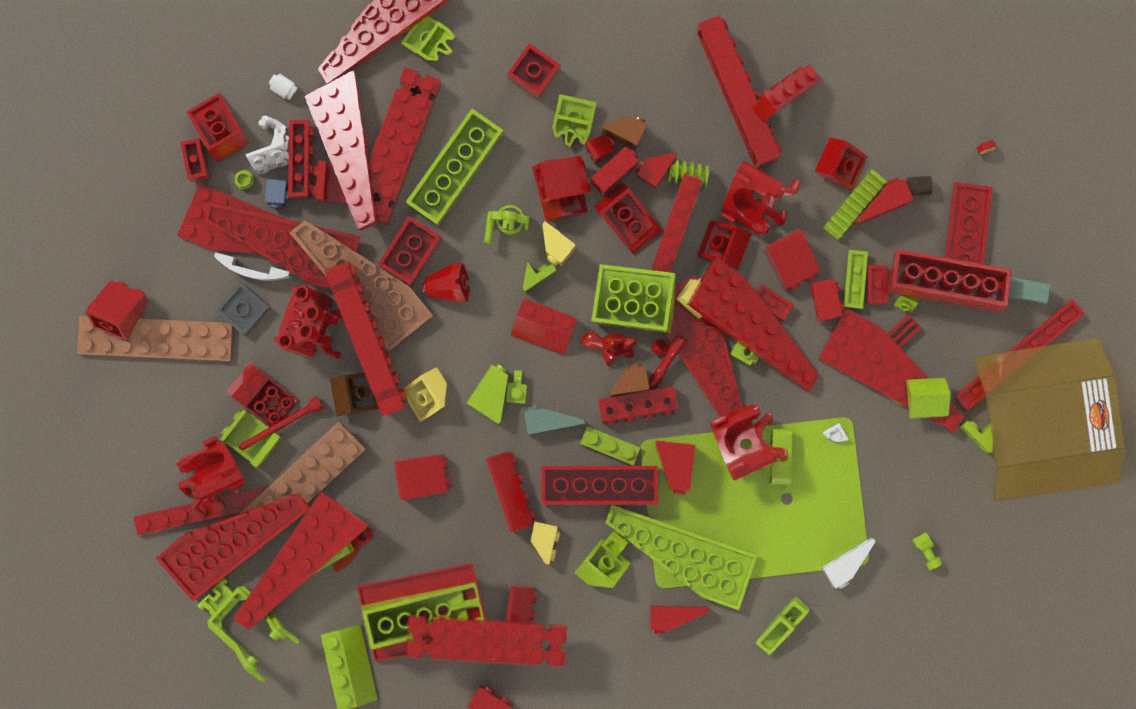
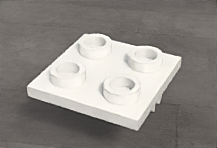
(271, 156)

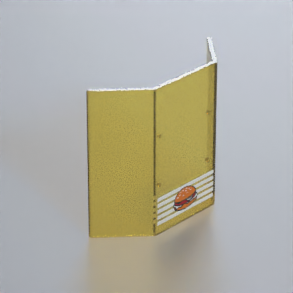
(1052, 418)

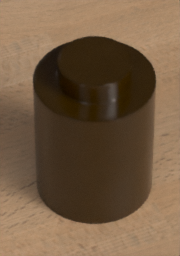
(920, 185)

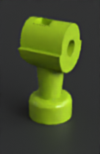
(925, 544)

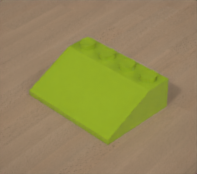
(634, 298)

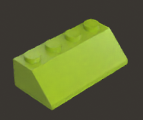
(349, 667)

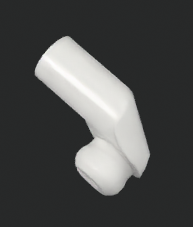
(273, 123)

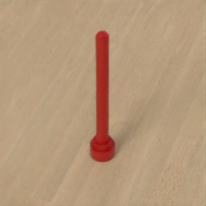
(313, 406)

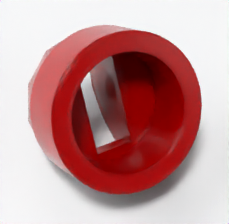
(659, 347)

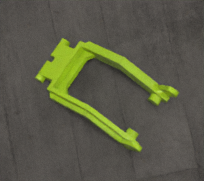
(221, 605)

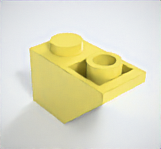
(543, 540)

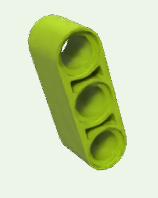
(781, 471)

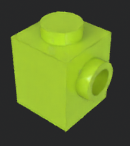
(743, 354)

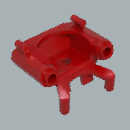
(745, 208)
(306, 323)
(735, 428)
(214, 473)

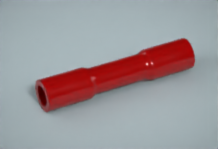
(672, 352)

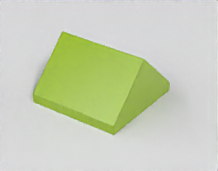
(928, 398)

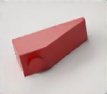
(669, 617)

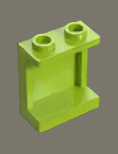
(245, 427)

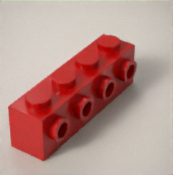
(786, 92)
(300, 159)
(638, 404)

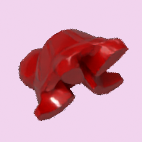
(610, 345)

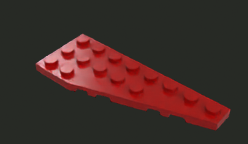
(205, 234)
(273, 240)
(706, 357)
(214, 550)

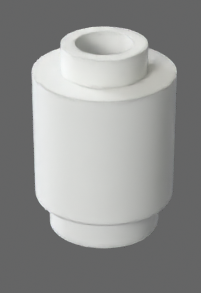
(283, 86)

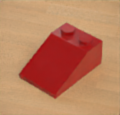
(217, 127)
(893, 196)
(627, 217)

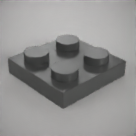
(242, 308)

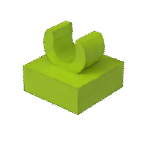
(614, 544)

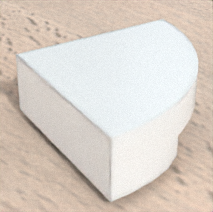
(835, 433)

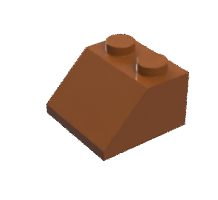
(626, 131)
(631, 381)

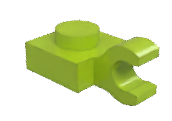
(516, 391)

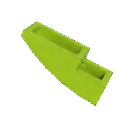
(782, 625)

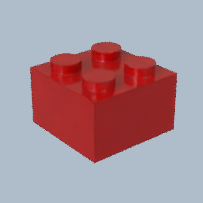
(534, 71)

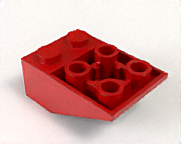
(261, 395)

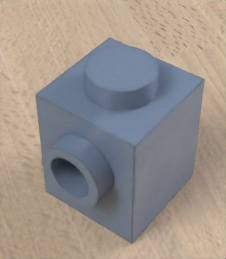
(276, 193)

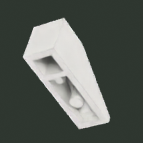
(845, 566)

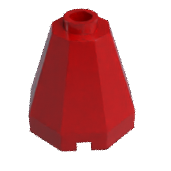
(448, 283)

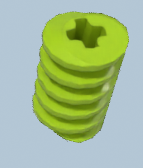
(677, 171)

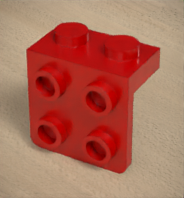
(327, 186)

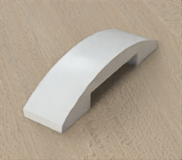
(274, 274)

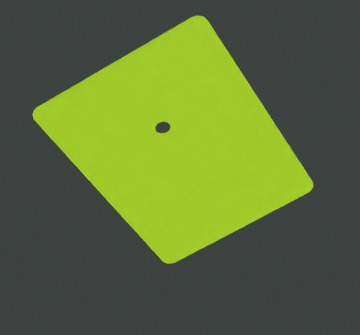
(749, 513)

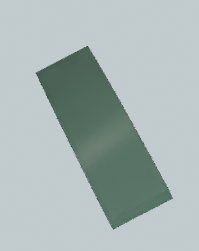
(1029, 290)

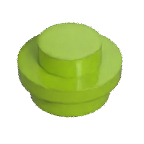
(244, 179)

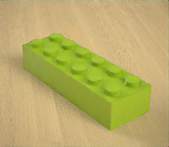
(455, 167)

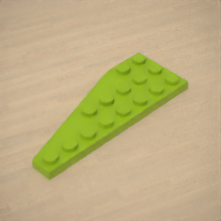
(702, 564)

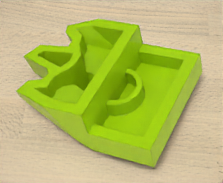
(428, 38)
(573, 118)

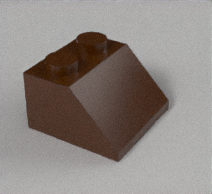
(352, 394)

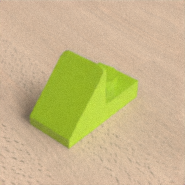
(532, 279)
(982, 439)

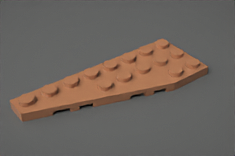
(391, 300)

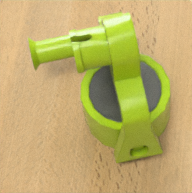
(509, 221)

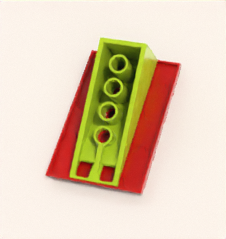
(431, 593)

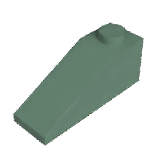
(545, 420)

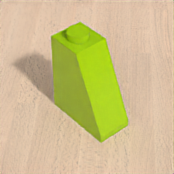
(491, 393)

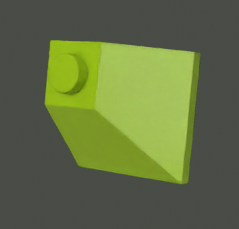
(601, 567)

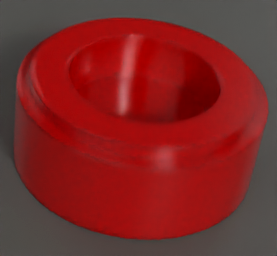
(986, 147)

